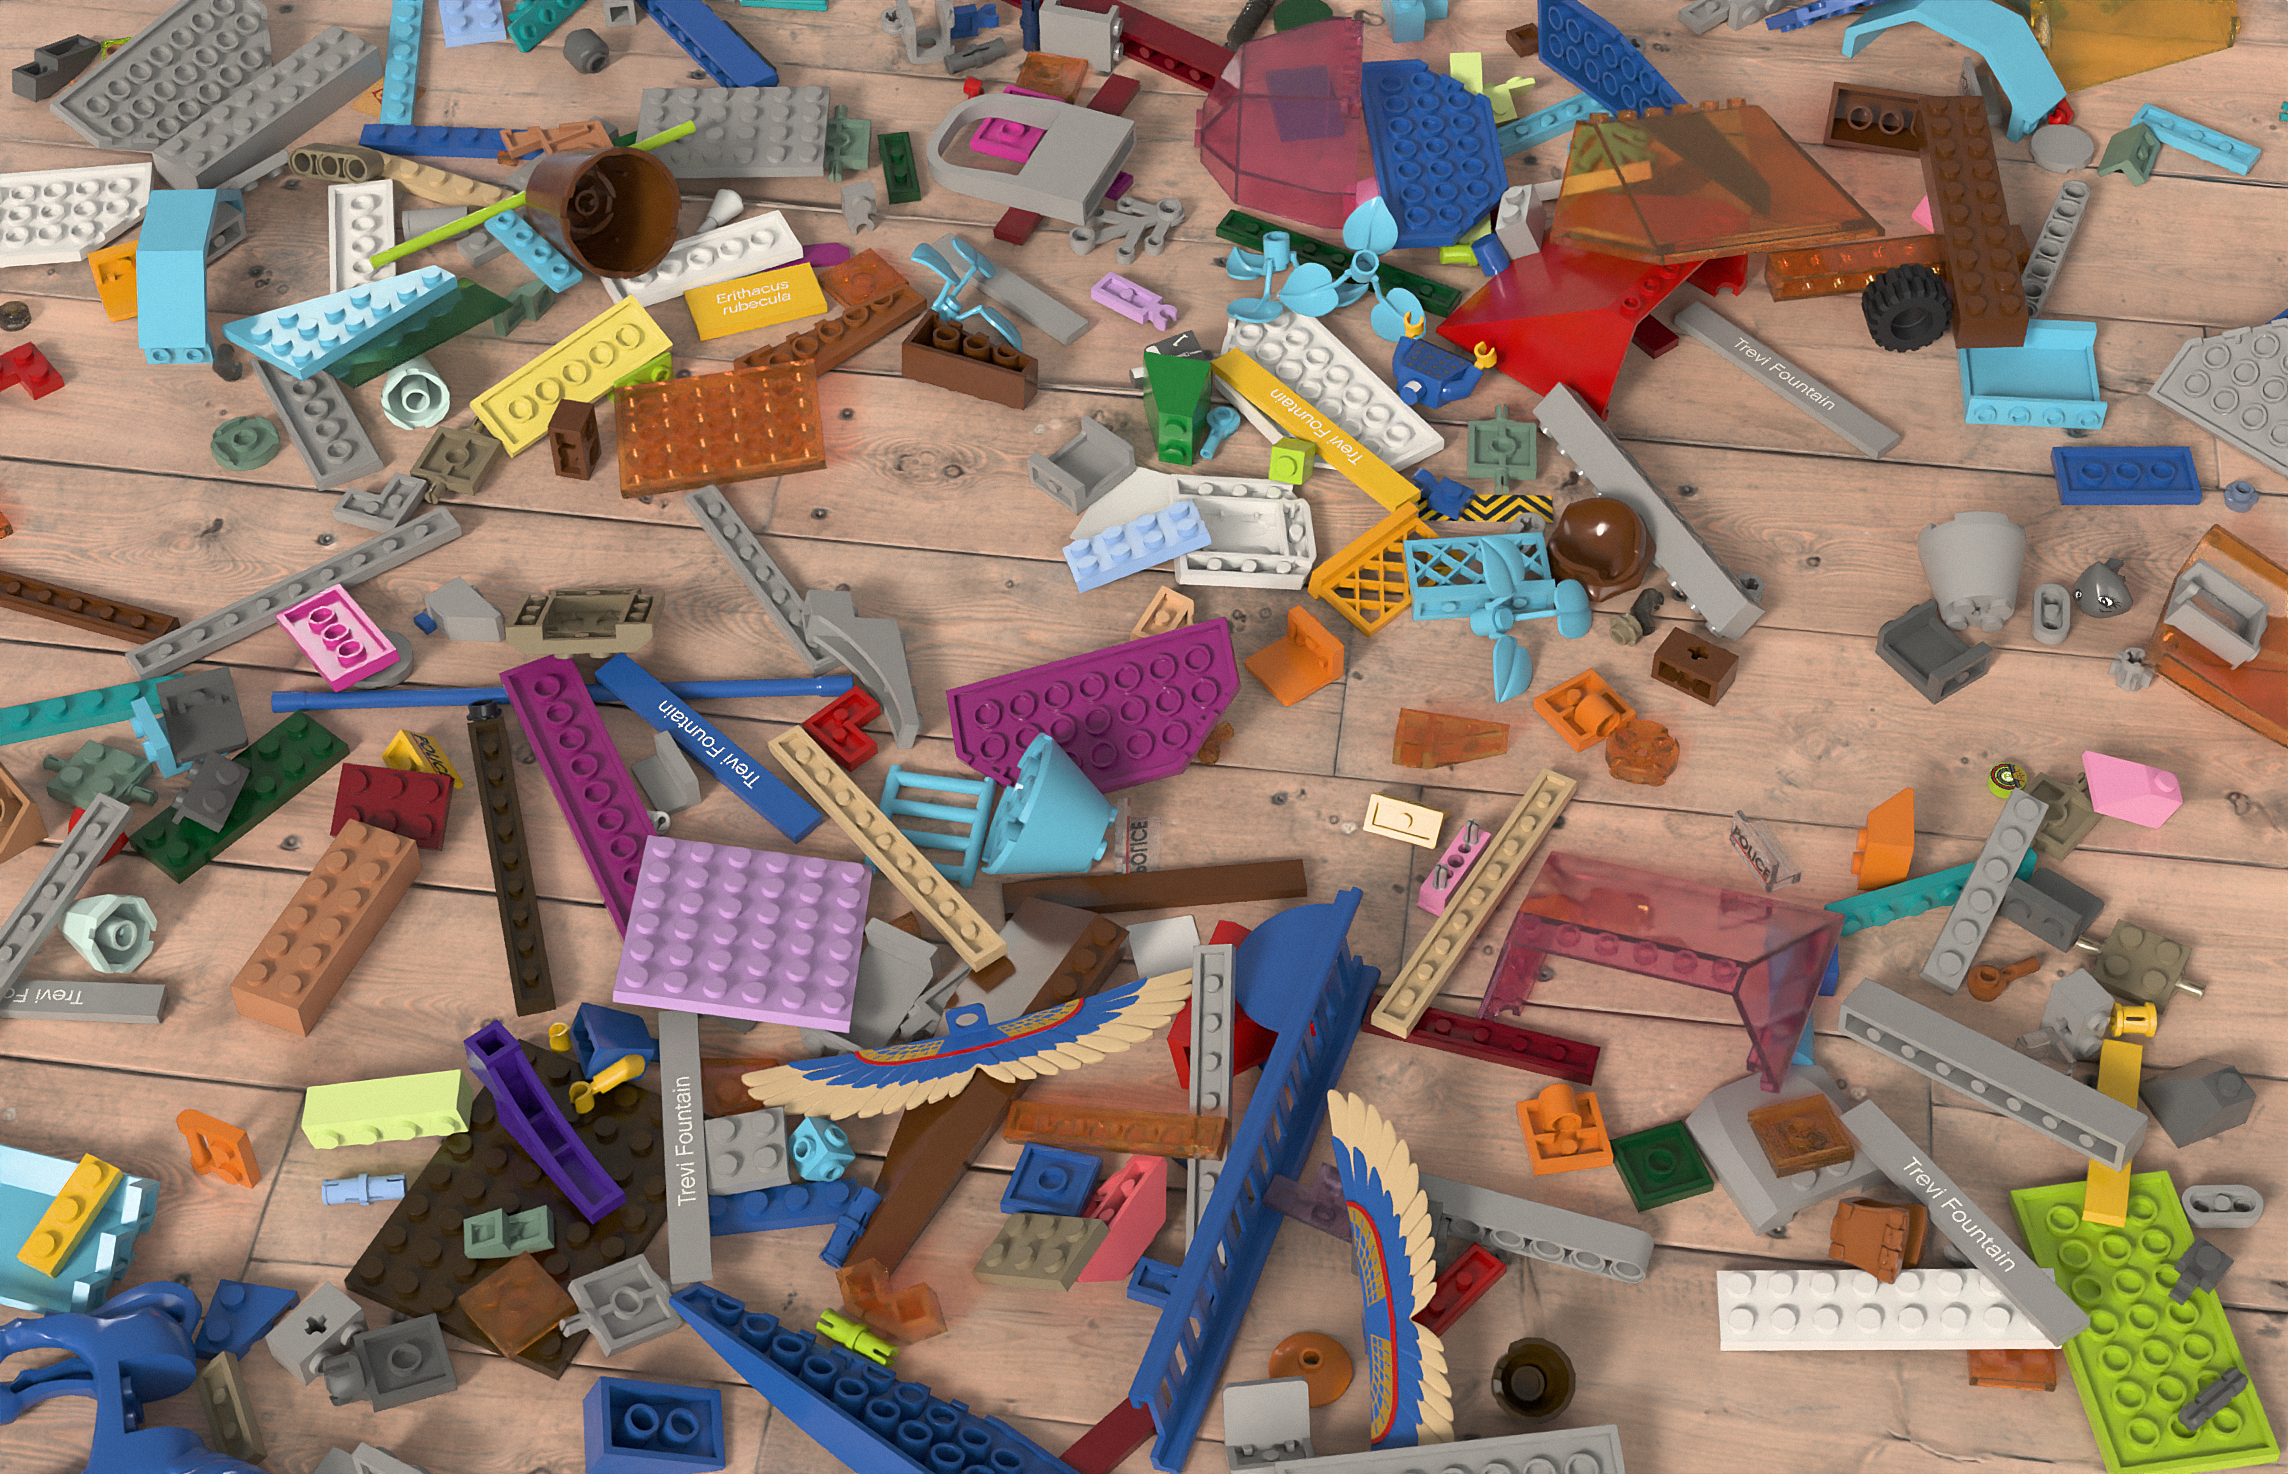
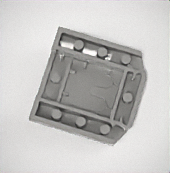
(1738, 1162)

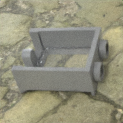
(2218, 613)

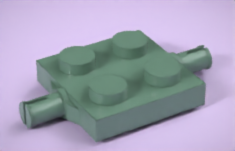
(847, 144)
(1501, 450)
(100, 770)

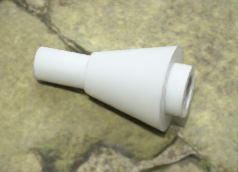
(723, 209)

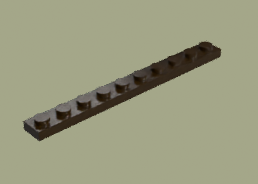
(511, 868)

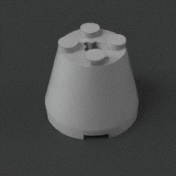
(1974, 568)

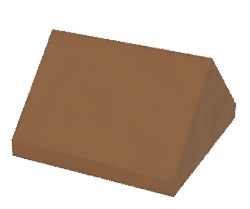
(19, 818)

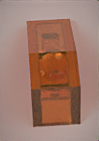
(1443, 740)

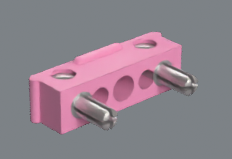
(1453, 868)

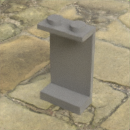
(889, 979)

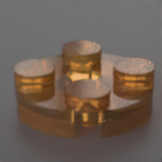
(1636, 768)

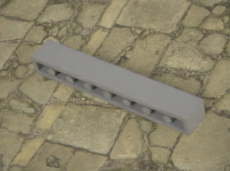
(1993, 1074)

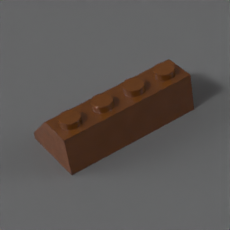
(1873, 120)

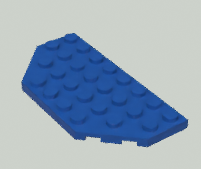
(1813, 12)
(1430, 151)

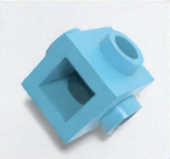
(820, 1150)

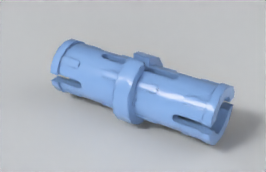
(364, 1189)

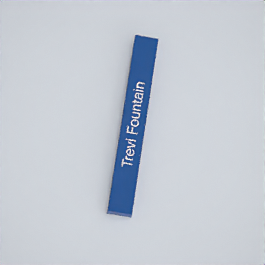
(709, 748)

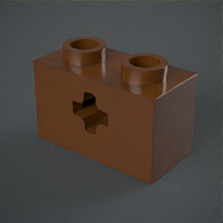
(1694, 666)

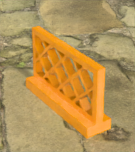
(1362, 555)

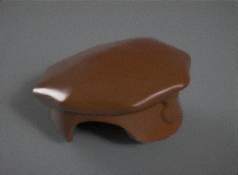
(1601, 547)

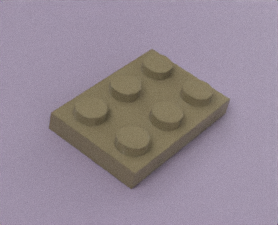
(1040, 1251)

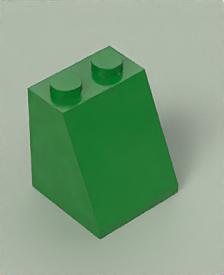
(1176, 404)

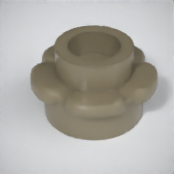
(1625, 630)

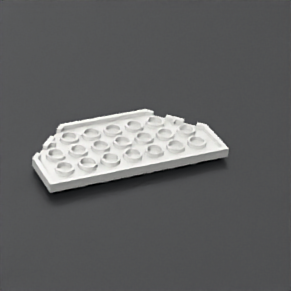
(69, 211)
(1333, 382)

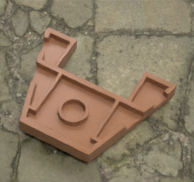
(568, 136)

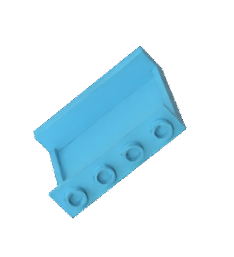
(2038, 384)

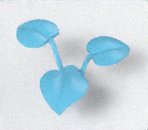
(1372, 234)
(1276, 257)
(948, 305)
(1502, 571)

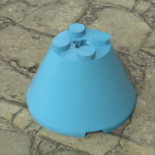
(1049, 818)

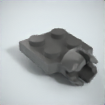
(392, 1366)

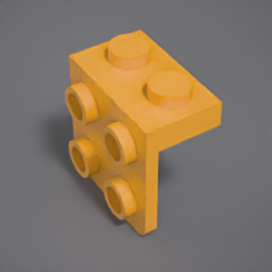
(116, 279)

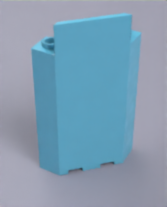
(26, 1192)

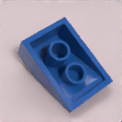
(652, 1428)

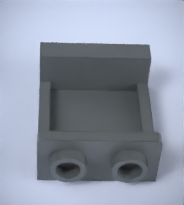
(1930, 653)

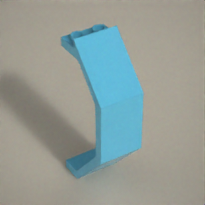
(1991, 31)
(174, 274)

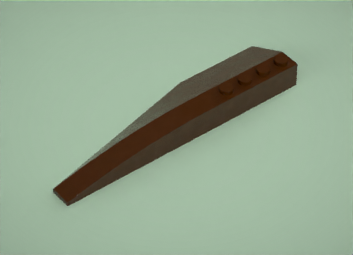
(1050, 960)

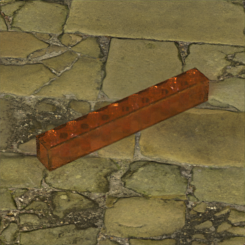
(1851, 266)

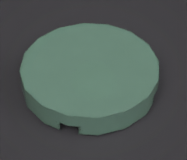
(245, 443)

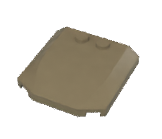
(585, 621)

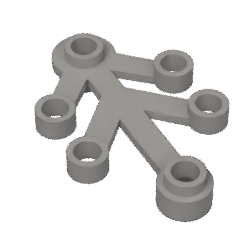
(1164, 215)

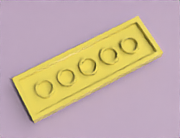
(573, 369)

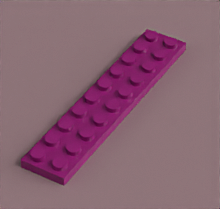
(583, 776)

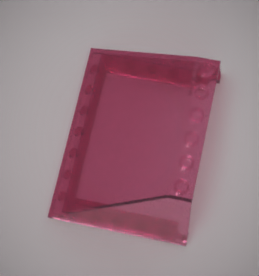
(1676, 931)

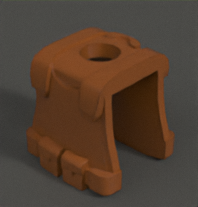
(1879, 1236)

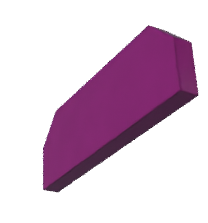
(819, 256)

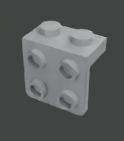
(1266, 1423)

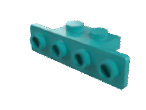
(537, 18)

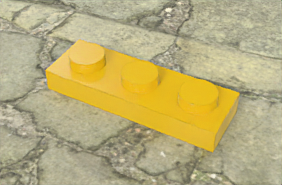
(70, 1216)

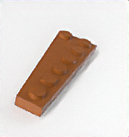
(841, 338)

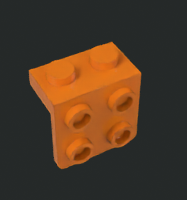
(1300, 660)

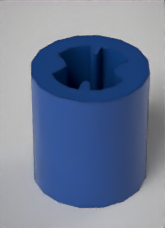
(1490, 254)

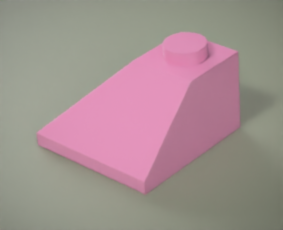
(2131, 790)

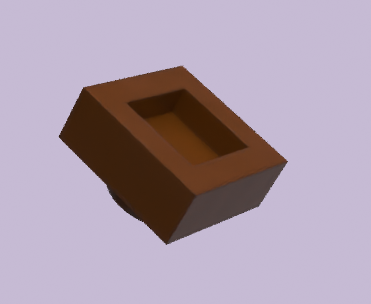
(1523, 39)

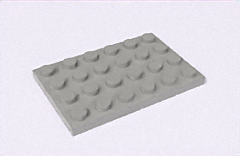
(740, 130)

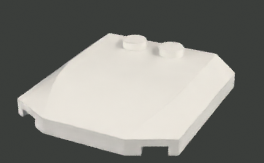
(1256, 532)

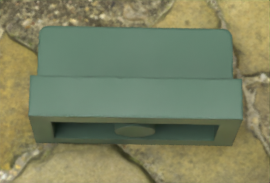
(2131, 151)

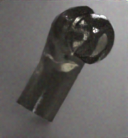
(224, 366)
(1644, 604)

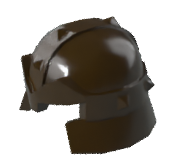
(1533, 1381)

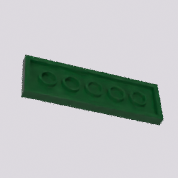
(279, 768)

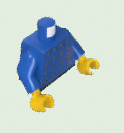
(1432, 373)

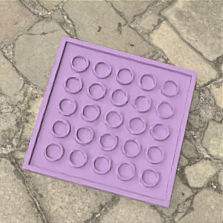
(745, 934)

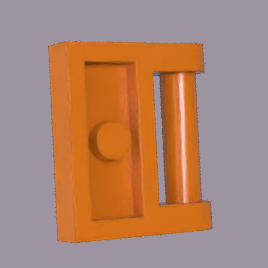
(228, 1151)

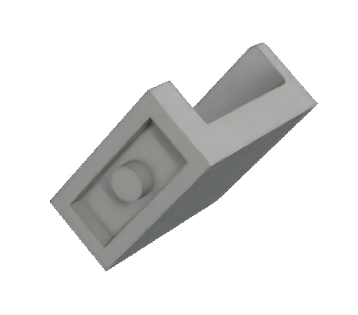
(1081, 34)
(1083, 467)

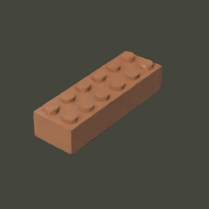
(326, 927)

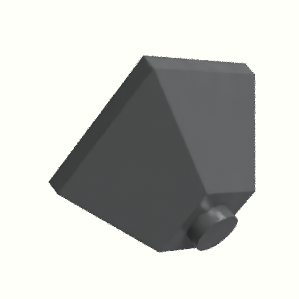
(2198, 1100)

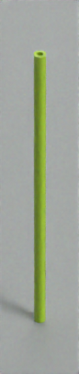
(509, 203)

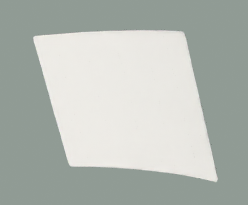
(1136, 495)

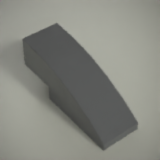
(54, 67)

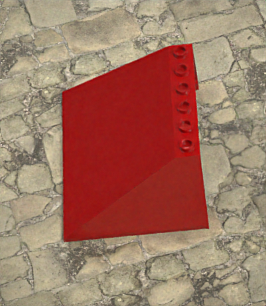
(1574, 314)

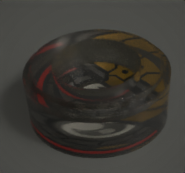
(14, 316)

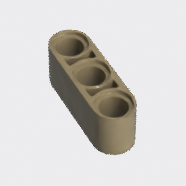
(324, 166)

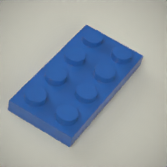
(2125, 476)

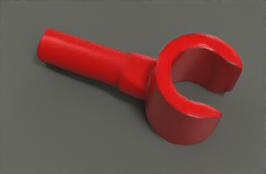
(973, 87)

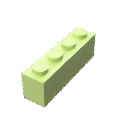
(387, 1109)

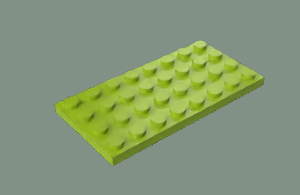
(2142, 1347)

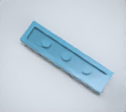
(2198, 139)

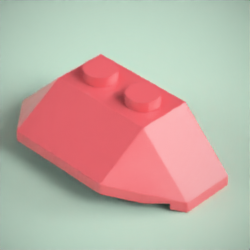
(1133, 1210)

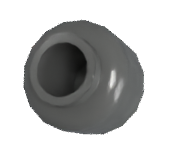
(586, 51)

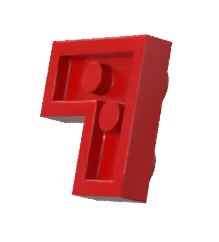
(30, 369)
(839, 725)

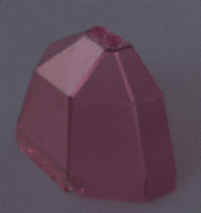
(1287, 123)

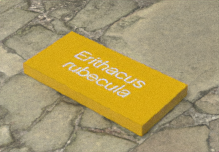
(755, 301)

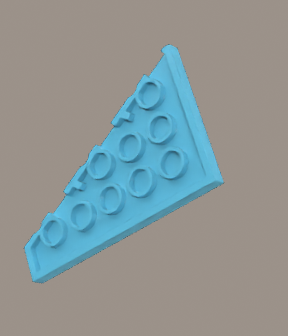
(324, 329)

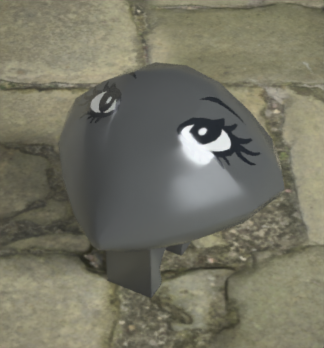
(2102, 591)

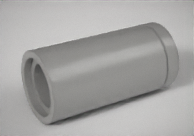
(421, 221)

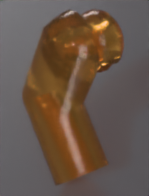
(1210, 750)

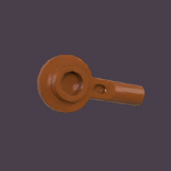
(1988, 982)

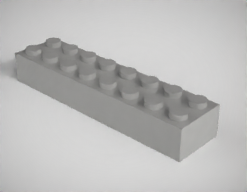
(270, 111)

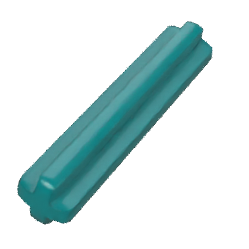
(805, 5)

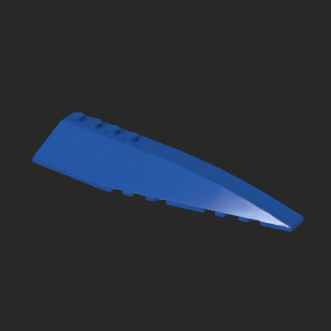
(1599, 59)

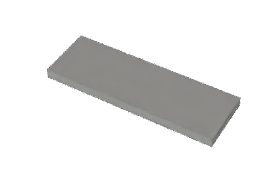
(319, 425)

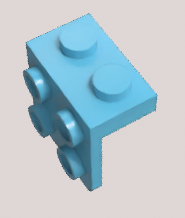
(157, 739)

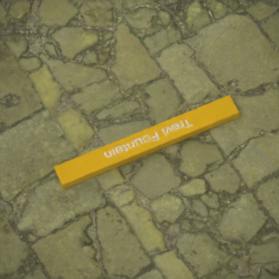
(1310, 425)

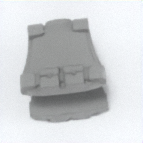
(938, 36)

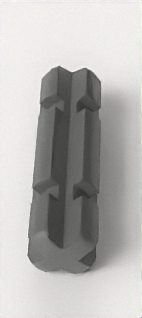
(2212, 1399)

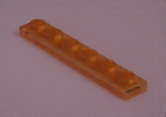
(1118, 1130)

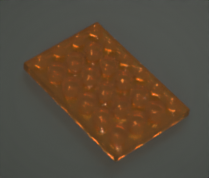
(719, 428)

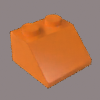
(1885, 844)

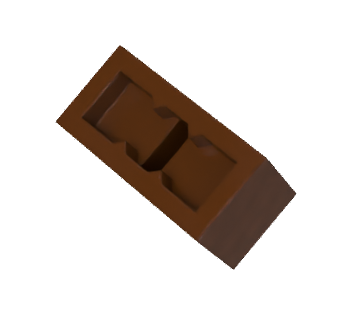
(574, 439)

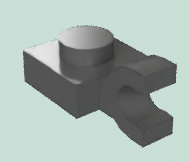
(2199, 1267)

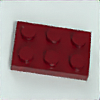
(395, 801)

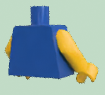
(609, 1047)

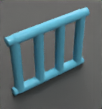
(977, 817)

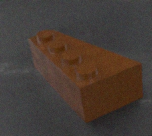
(968, 363)

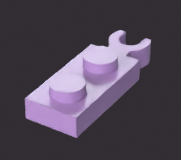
(1133, 301)

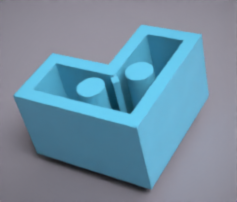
(1408, 17)

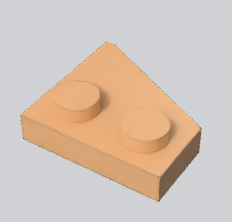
(1165, 613)

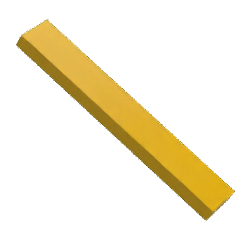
(2105, 1188)

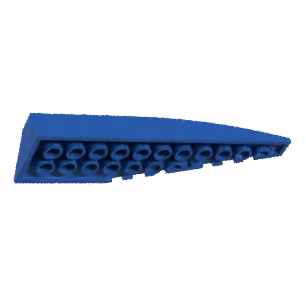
(856, 1403)

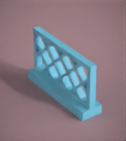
(1459, 601)

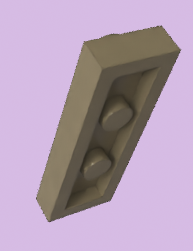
(230, 1409)

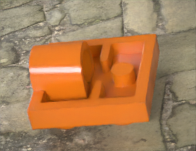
(1584, 710)
(1564, 1131)

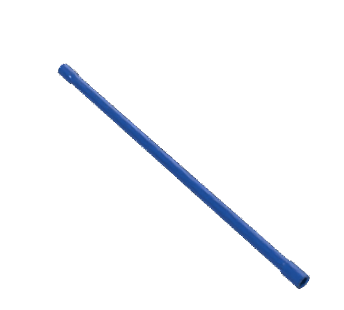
(293, 700)

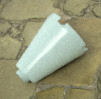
(415, 395)

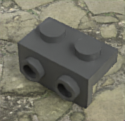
(211, 791)

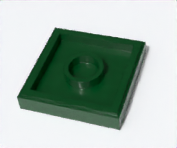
(1660, 1166)

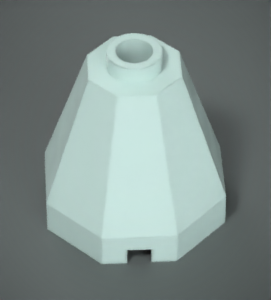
(110, 931)

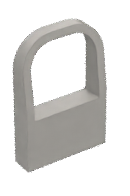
(1065, 171)

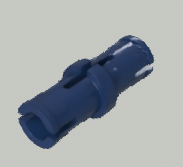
(1030, 24)

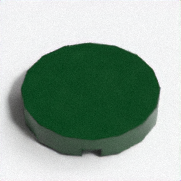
(1299, 12)

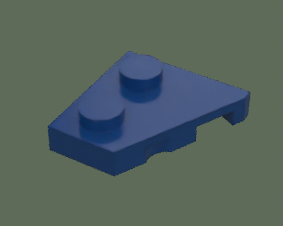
(240, 1317)

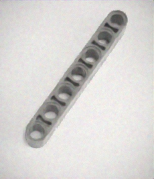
(2054, 245)
(1541, 1230)

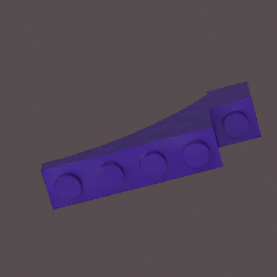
(537, 1122)

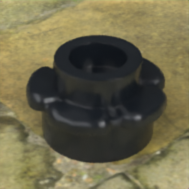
(483, 710)

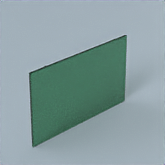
(419, 333)

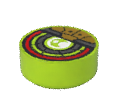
(2004, 778)

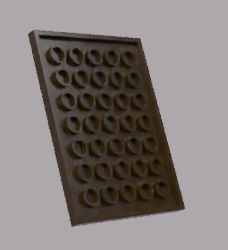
(420, 1251)

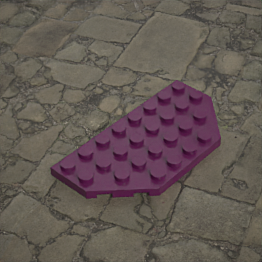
(1115, 711)

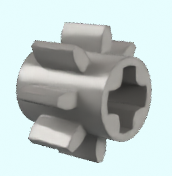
(2128, 670)

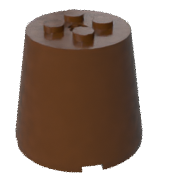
(606, 208)

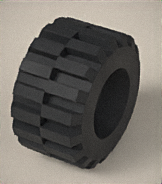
(1906, 308)

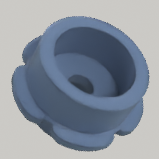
(2240, 496)

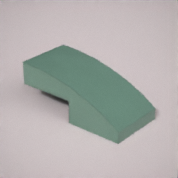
(529, 302)
(502, 1235)

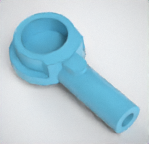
(1222, 424)

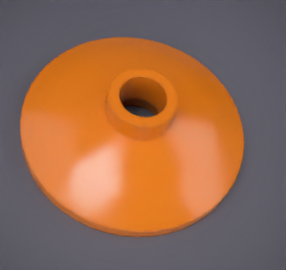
(1327, 1378)

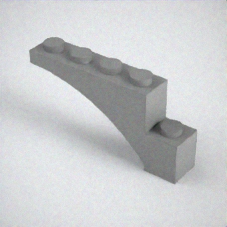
(871, 651)

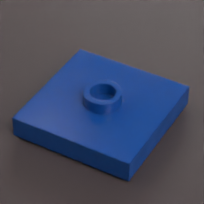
(1051, 1181)

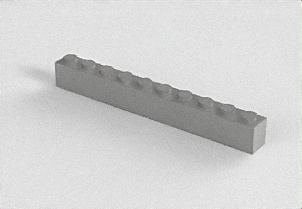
(1679, 547)

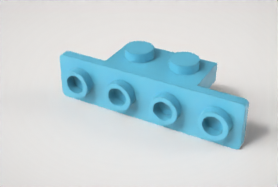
(533, 251)

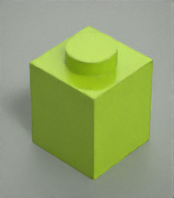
(1292, 461)

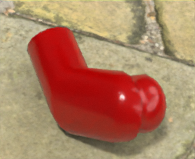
(2062, 115)

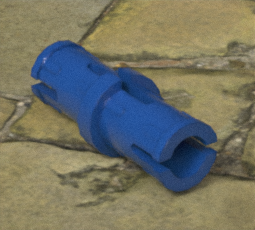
(850, 1227)

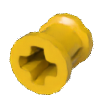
(2145, 1014)

